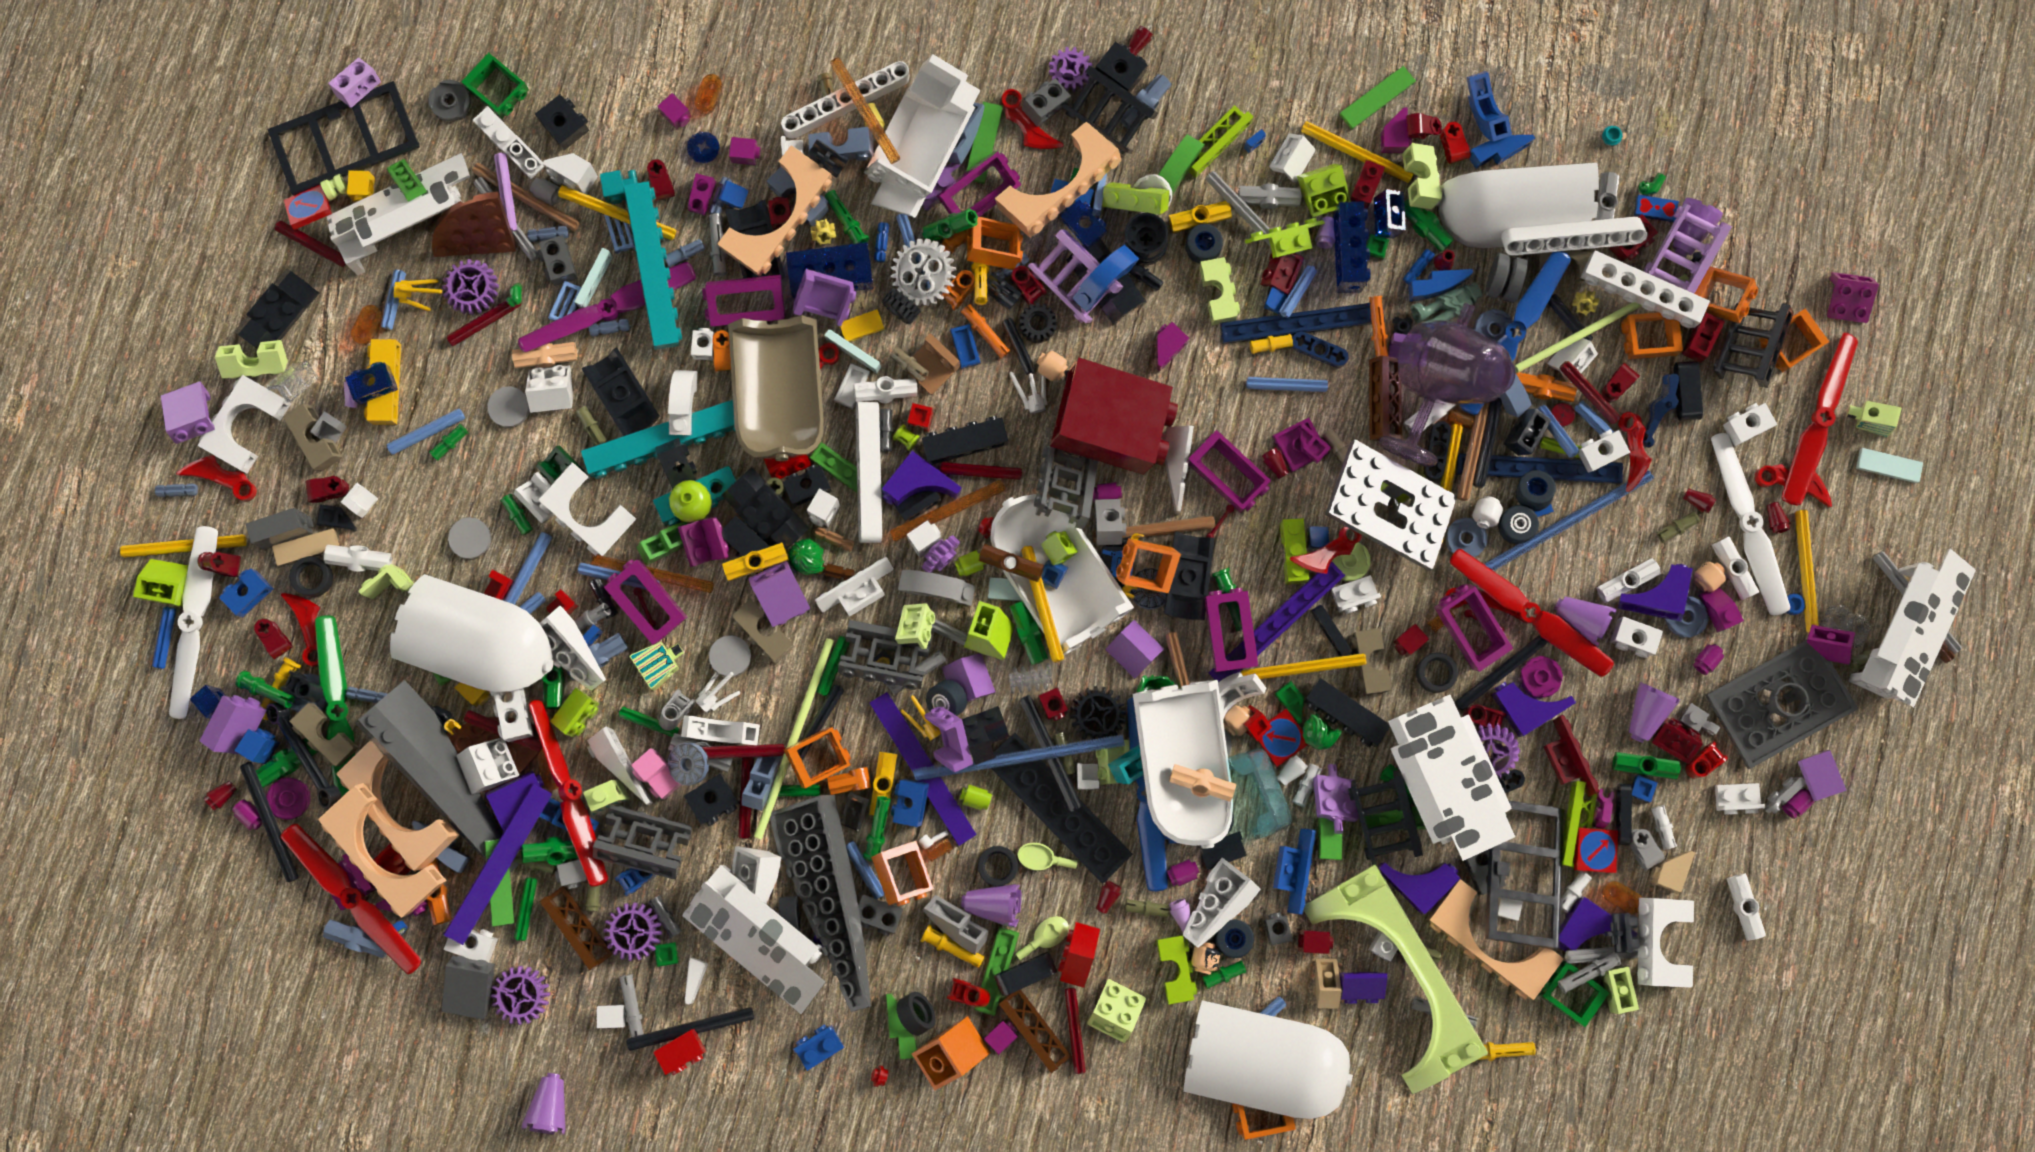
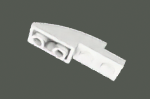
(508, 142)

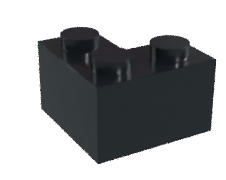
(982, 731)

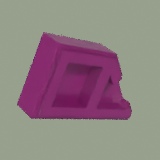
(1312, 444)

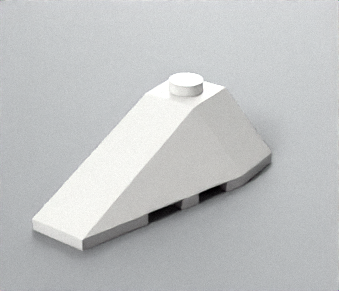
(1176, 461)
(571, 649)
(611, 754)
(756, 870)
(1223, 898)

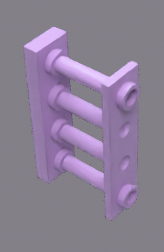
(1708, 251)
(1080, 256)

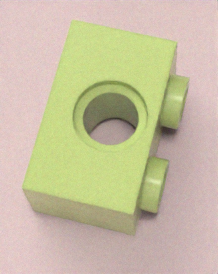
(1621, 989)

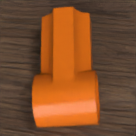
(853, 781)

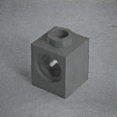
(1284, 936)

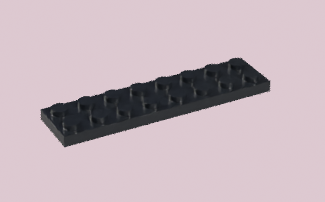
(1078, 830)

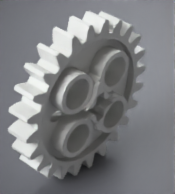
(939, 279)

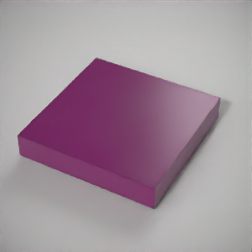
(1290, 445)

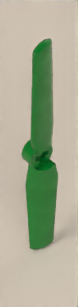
(333, 683)

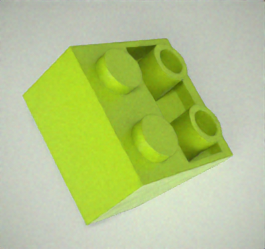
(1324, 189)
(161, 582)
(990, 631)
(575, 713)

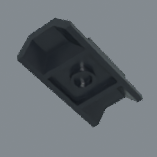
(755, 222)
(1113, 304)
(277, 309)
(621, 393)
(764, 510)
(1190, 578)

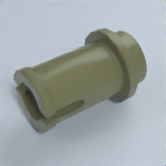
(825, 83)
(592, 898)

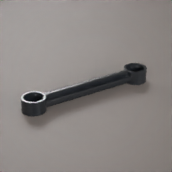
(327, 794)

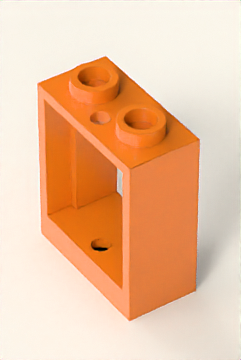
(998, 230)
(1718, 275)
(1810, 331)
(1673, 337)
(1165, 572)
(798, 766)
(916, 868)
(1242, 1127)

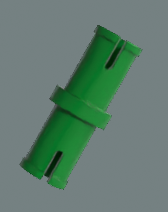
(448, 442)
(516, 514)
(1224, 974)

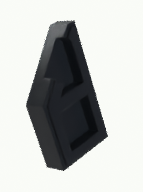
(335, 518)

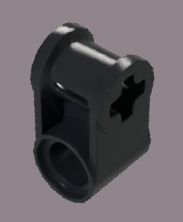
(302, 687)

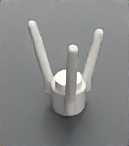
(1036, 401)
(707, 698)

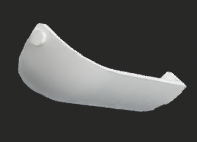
(1486, 203)
(1088, 592)
(470, 637)
(1186, 731)
(1266, 1063)

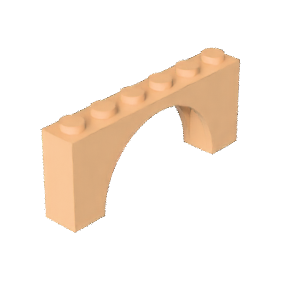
(1035, 211)
(760, 250)
(346, 824)
(415, 846)
(1452, 919)

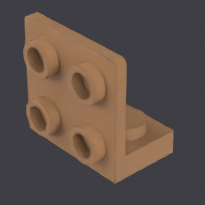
(937, 361)

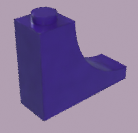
(917, 476)
(1666, 599)
(1525, 712)
(509, 796)
(1424, 889)
(1582, 923)

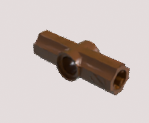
(1023, 568)

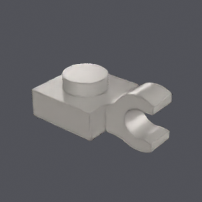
(1697, 719)

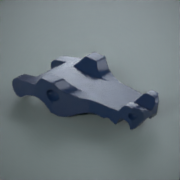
(1659, 407)

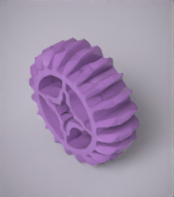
(455, 298)
(1507, 752)
(651, 932)
(502, 990)

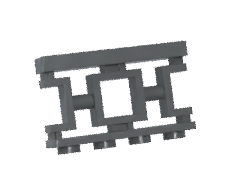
(1082, 488)
(882, 638)
(638, 856)

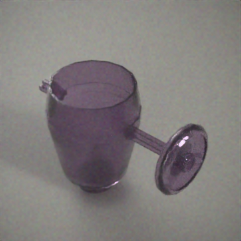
(1448, 366)

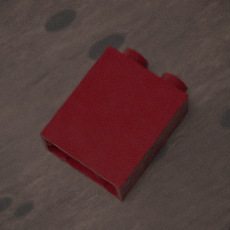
(1114, 417)

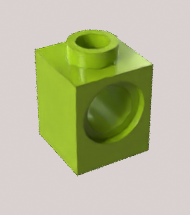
(1058, 547)

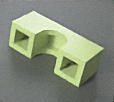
(1425, 190)
(1216, 273)
(234, 363)

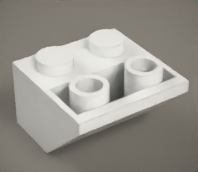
(571, 171)
(549, 388)
(487, 765)

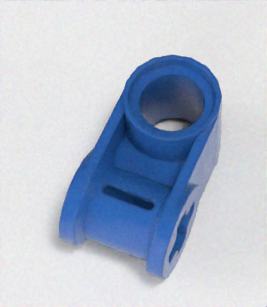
(632, 880)

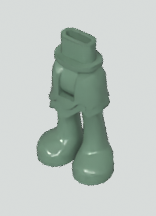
(1450, 302)

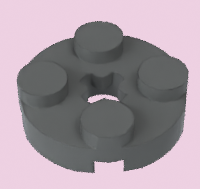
(455, 111)

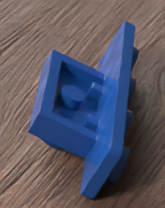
(1294, 869)

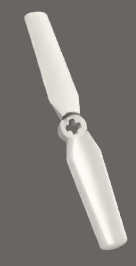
(1756, 543)
(195, 602)

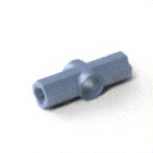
(1150, 96)
(607, 650)
(352, 938)

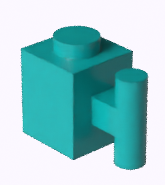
(613, 185)

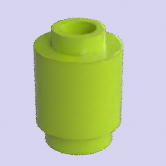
(969, 564)
(975, 797)

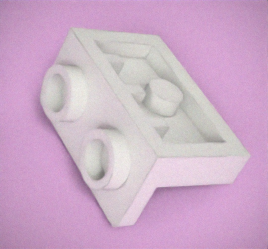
(1355, 594)
(1738, 797)

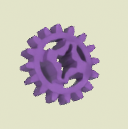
(1074, 61)
(940, 554)

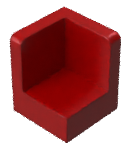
(920, 416)
(498, 585)
(564, 601)
(1257, 724)

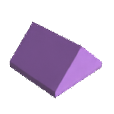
(1134, 649)
(971, 676)
(1821, 775)

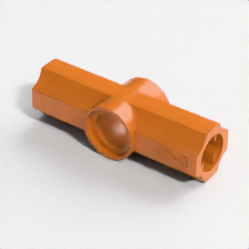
(1547, 387)
(439, 905)

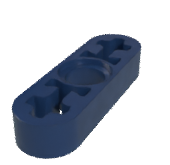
(1317, 341)

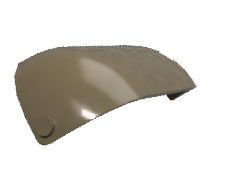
(776, 387)

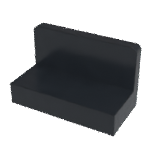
(917, 505)
(1228, 848)

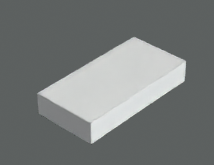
(845, 394)

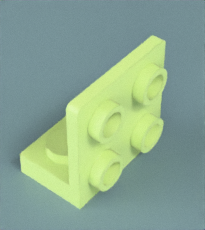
(387, 575)
(1116, 1011)

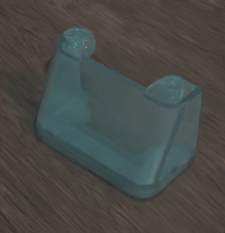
(1278, 813)

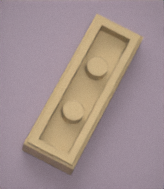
(310, 545)

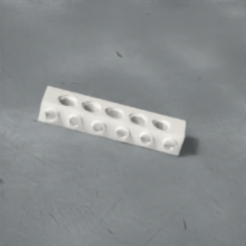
(1656, 287)
(521, 727)

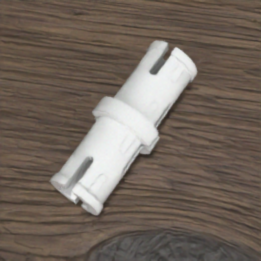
(1306, 785)
(1664, 827)
(1574, 891)

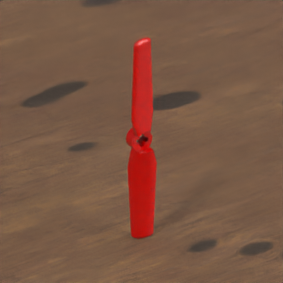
(1814, 437)
(1548, 625)
(573, 810)
(336, 882)

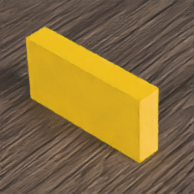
(862, 326)

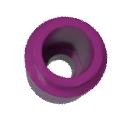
(1107, 491)
(1708, 659)
(1798, 804)
(247, 814)
(1183, 873)

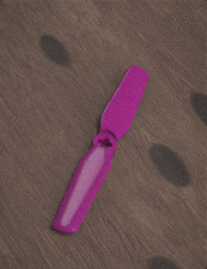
(623, 300)

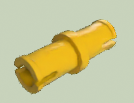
(1271, 344)

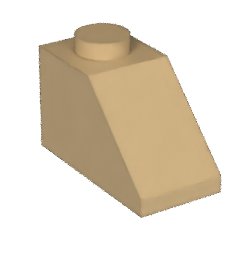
(1673, 871)
(1327, 983)

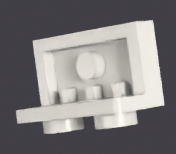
(530, 493)

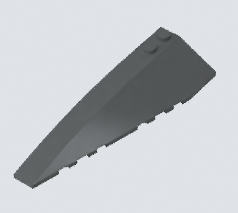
(420, 748)
(817, 861)

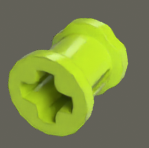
(906, 437)

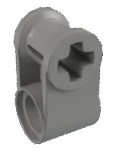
(676, 707)
(1646, 850)

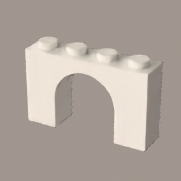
(245, 395)
(557, 500)
(1653, 918)

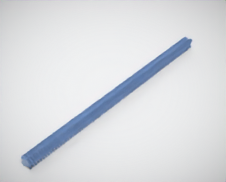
(1565, 522)
(1025, 757)

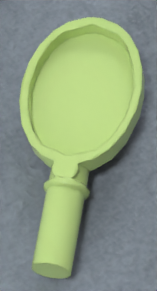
(1040, 857)
(1047, 935)

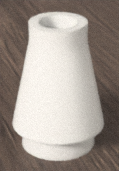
(1292, 770)

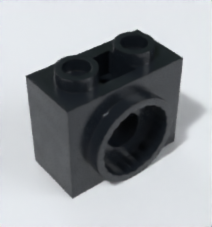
(1120, 57)
(559, 110)
(724, 803)

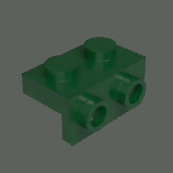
(556, 463)

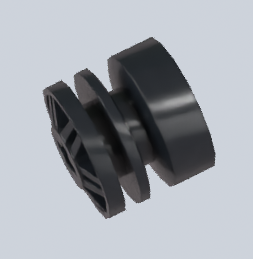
(1147, 227)

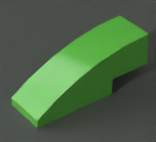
(1181, 161)
(661, 544)
(1329, 843)
(907, 1041)

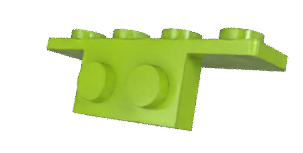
(1287, 241)

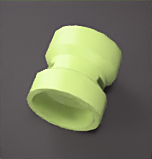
(334, 187)

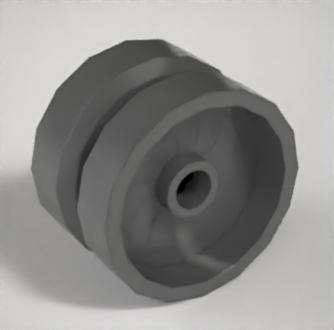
(1506, 277)

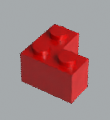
(1078, 954)
(680, 1051)

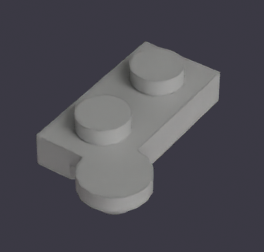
(1790, 788)

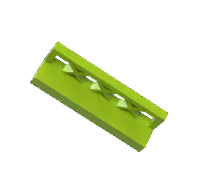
(1222, 143)
(1572, 820)

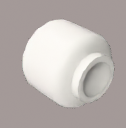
(1487, 512)

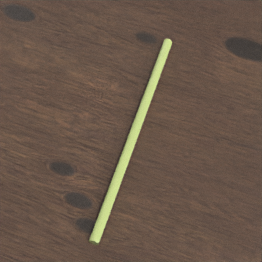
(1580, 334)
(794, 738)

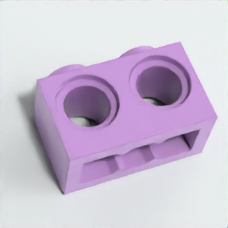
(354, 82)

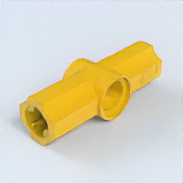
(1212, 213)
(741, 566)
(885, 769)

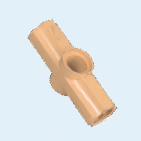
(545, 355)
(1202, 782)

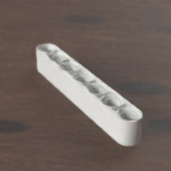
(840, 108)
(1573, 236)
(868, 472)

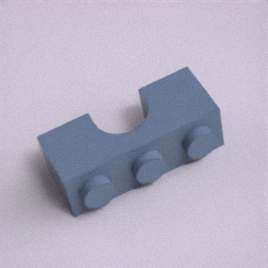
(858, 146)
(783, 186)

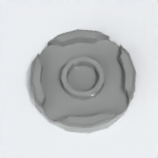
(508, 407)
(469, 538)
(730, 655)

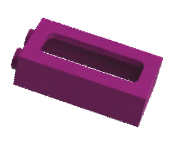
(995, 159)
(752, 284)
(1240, 461)
(638, 569)
(1215, 632)
(1499, 643)

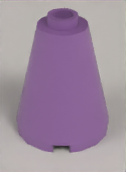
(1702, 211)
(1585, 617)
(1650, 711)
(994, 904)
(547, 1107)

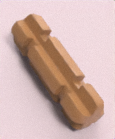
(834, 539)

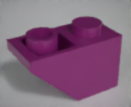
(1394, 134)

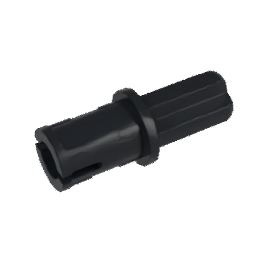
(1146, 277)
(602, 596)

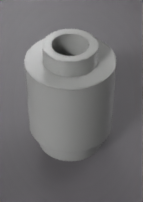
(545, 191)

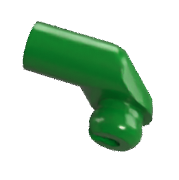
(1651, 187)
(516, 295)

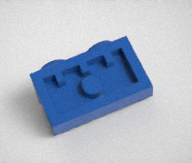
(818, 1047)

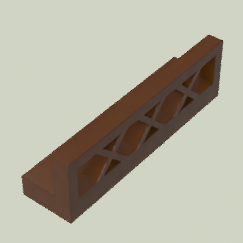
(1380, 398)
(570, 933)
(1028, 1035)

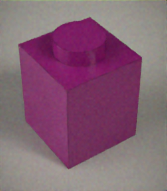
(674, 111)
(744, 151)
(1001, 1036)

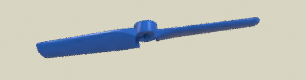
(1530, 308)
(1150, 836)

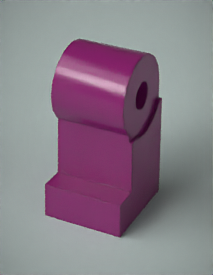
(701, 194)

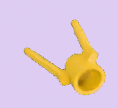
(404, 289)
(931, 731)

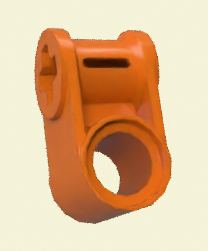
(959, 292)
(721, 355)

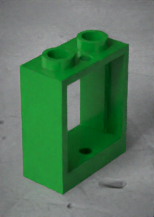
(481, 72)
(1589, 1008)

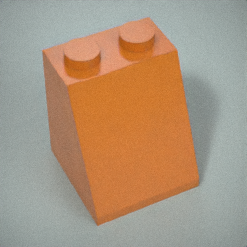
(951, 1053)

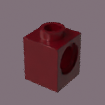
(776, 204)
(1410, 641)
(1046, 697)

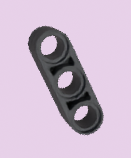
(1688, 391)
(1025, 974)

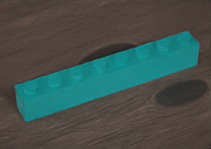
(651, 265)
(641, 445)

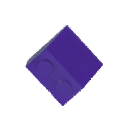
(1363, 986)

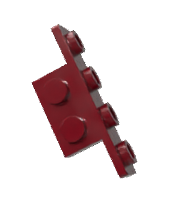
(1568, 759)

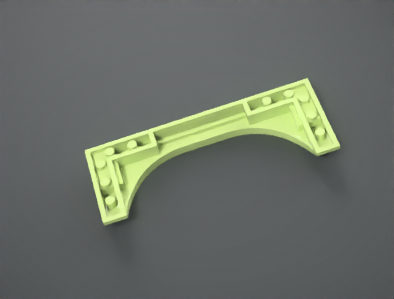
(1371, 901)

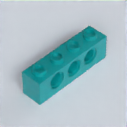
(723, 477)
(1127, 766)

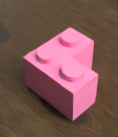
(654, 769)

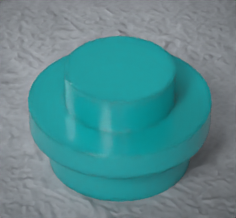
(1612, 135)

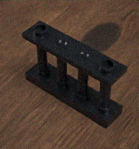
(1112, 89)
(1768, 355)
(1402, 804)

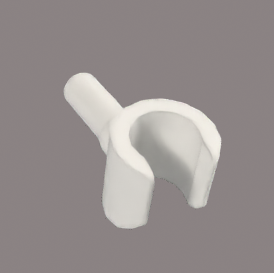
(926, 842)

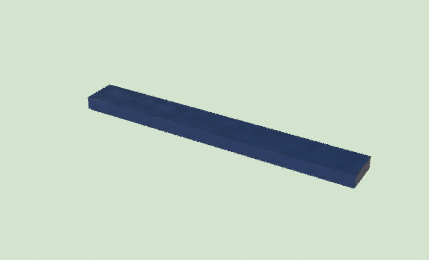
(1297, 322)
(1557, 468)

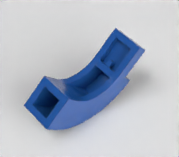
(1485, 111)
(1104, 276)

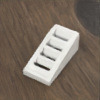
(695, 974)

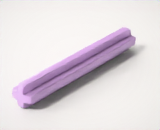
(505, 188)

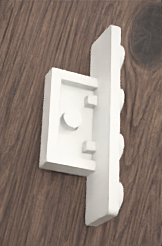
(858, 590)

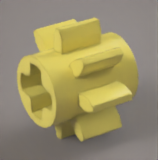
(823, 231)
(1585, 302)

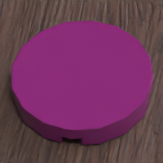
(1541, 677)
(288, 798)

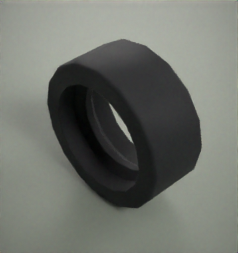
(297, 569)
(1450, 663)
(998, 850)
(790, 910)
(906, 1013)

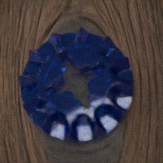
(706, 155)

